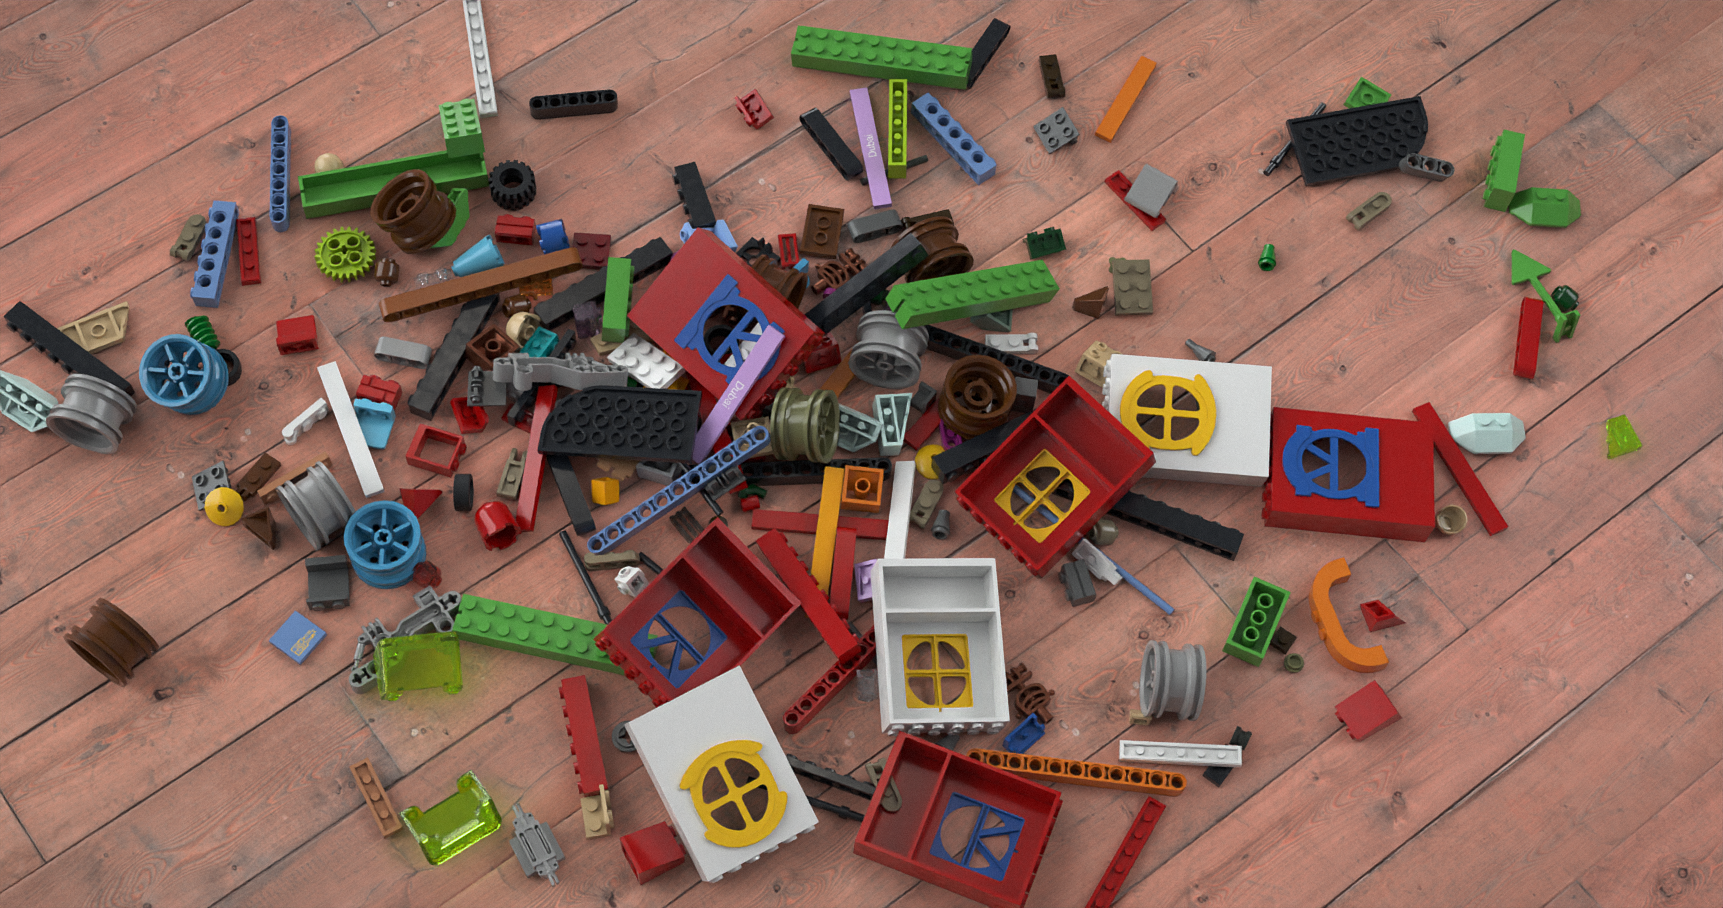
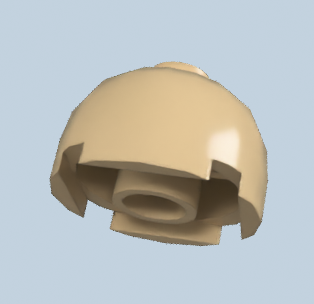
(522, 327)

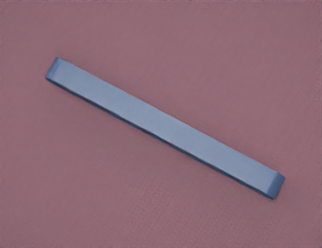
(669, 492)

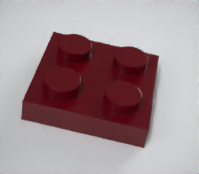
(593, 249)

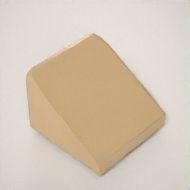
(1137, 717)

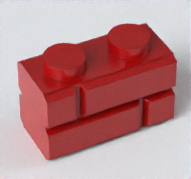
(515, 230)
(379, 391)

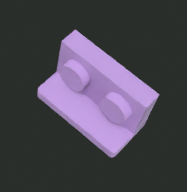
(863, 580)

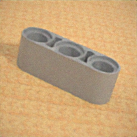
(403, 352)

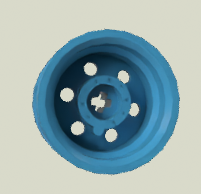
(155, 370)
(384, 572)

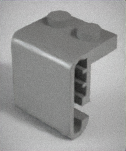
(1151, 190)

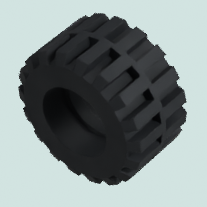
(508, 173)

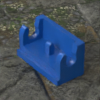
(1024, 735)

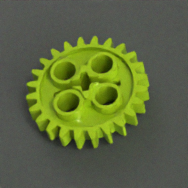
(345, 254)

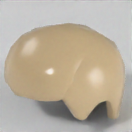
(327, 163)
(1451, 519)

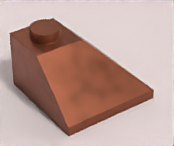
(488, 346)

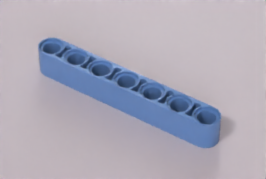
(282, 180)

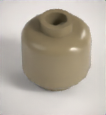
(1103, 532)

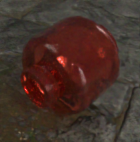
(427, 574)

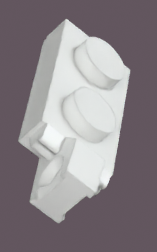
(1097, 562)

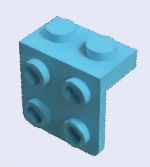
(375, 421)

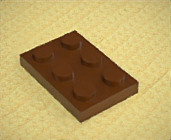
(822, 231)

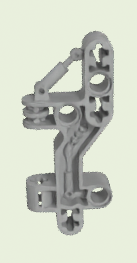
(573, 372)
(428, 617)

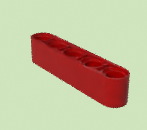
(1528, 338)
(843, 570)

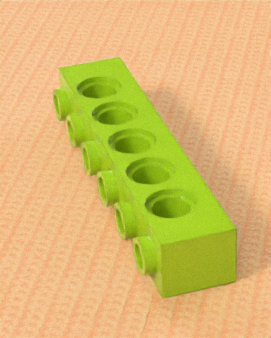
(897, 129)

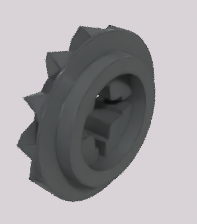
(617, 735)

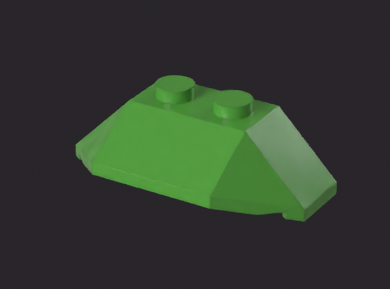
(459, 197)
(1545, 207)

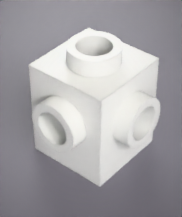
(631, 581)

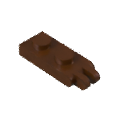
(257, 476)

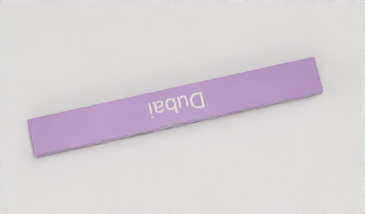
(870, 148)
(736, 392)

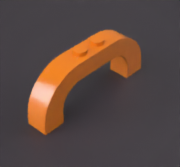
(1330, 631)

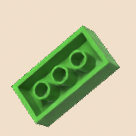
(461, 128)
(1503, 170)
(617, 300)
(1256, 621)

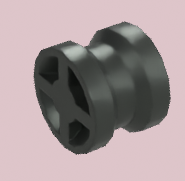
(1240, 737)

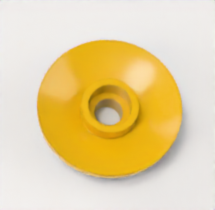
(924, 461)
(230, 500)

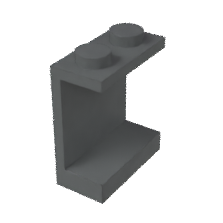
(327, 582)

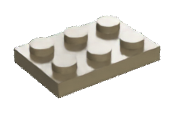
(1132, 287)

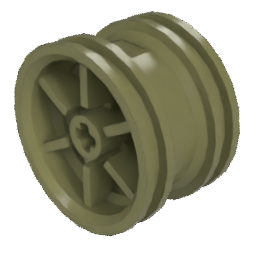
(805, 425)

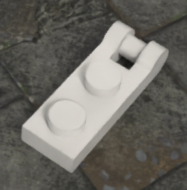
(1013, 343)
(305, 421)

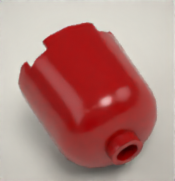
(496, 525)

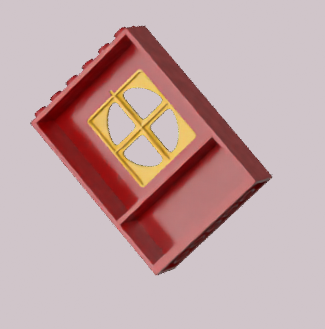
(1086, 446)

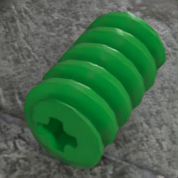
(201, 330)

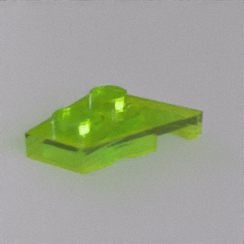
(1621, 437)

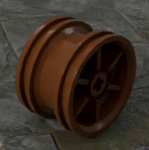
(413, 211)
(940, 242)
(789, 284)
(988, 384)
(111, 642)

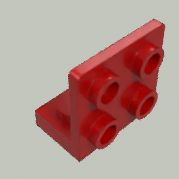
(296, 335)
(824, 355)

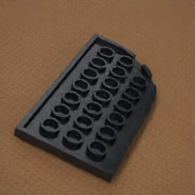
(1357, 140)
(624, 424)

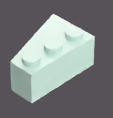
(892, 412)

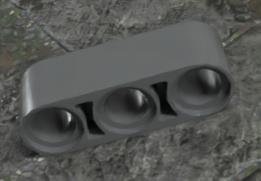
(1434, 165)
(875, 226)

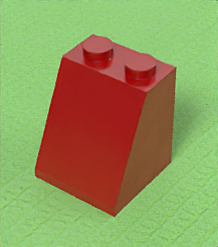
(1367, 712)
(652, 851)

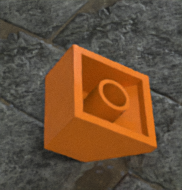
(862, 489)

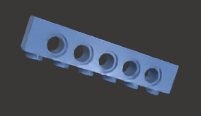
(954, 146)
(218, 262)

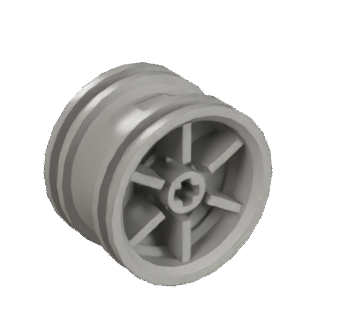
(886, 352)
(91, 413)
(316, 504)
(1172, 680)

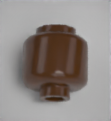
(386, 272)
(515, 304)

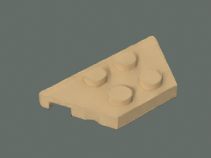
(100, 329)

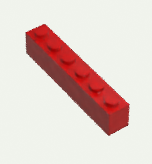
(584, 735)

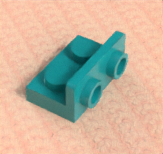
(541, 343)

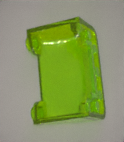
(418, 664)
(454, 821)

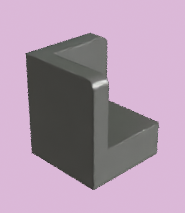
(923, 398)

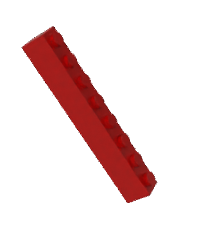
(812, 600)

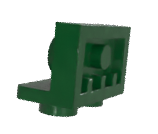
(1045, 243)

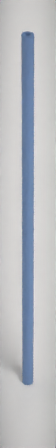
(1126, 576)

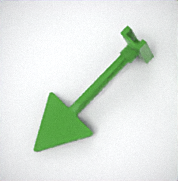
(1526, 269)

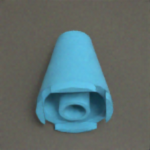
(478, 258)

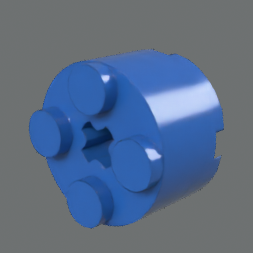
(552, 236)

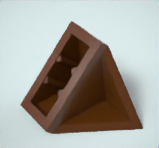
(1091, 303)
(262, 526)

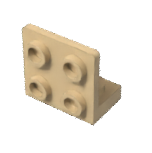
(1093, 362)
(596, 817)

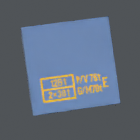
(297, 637)

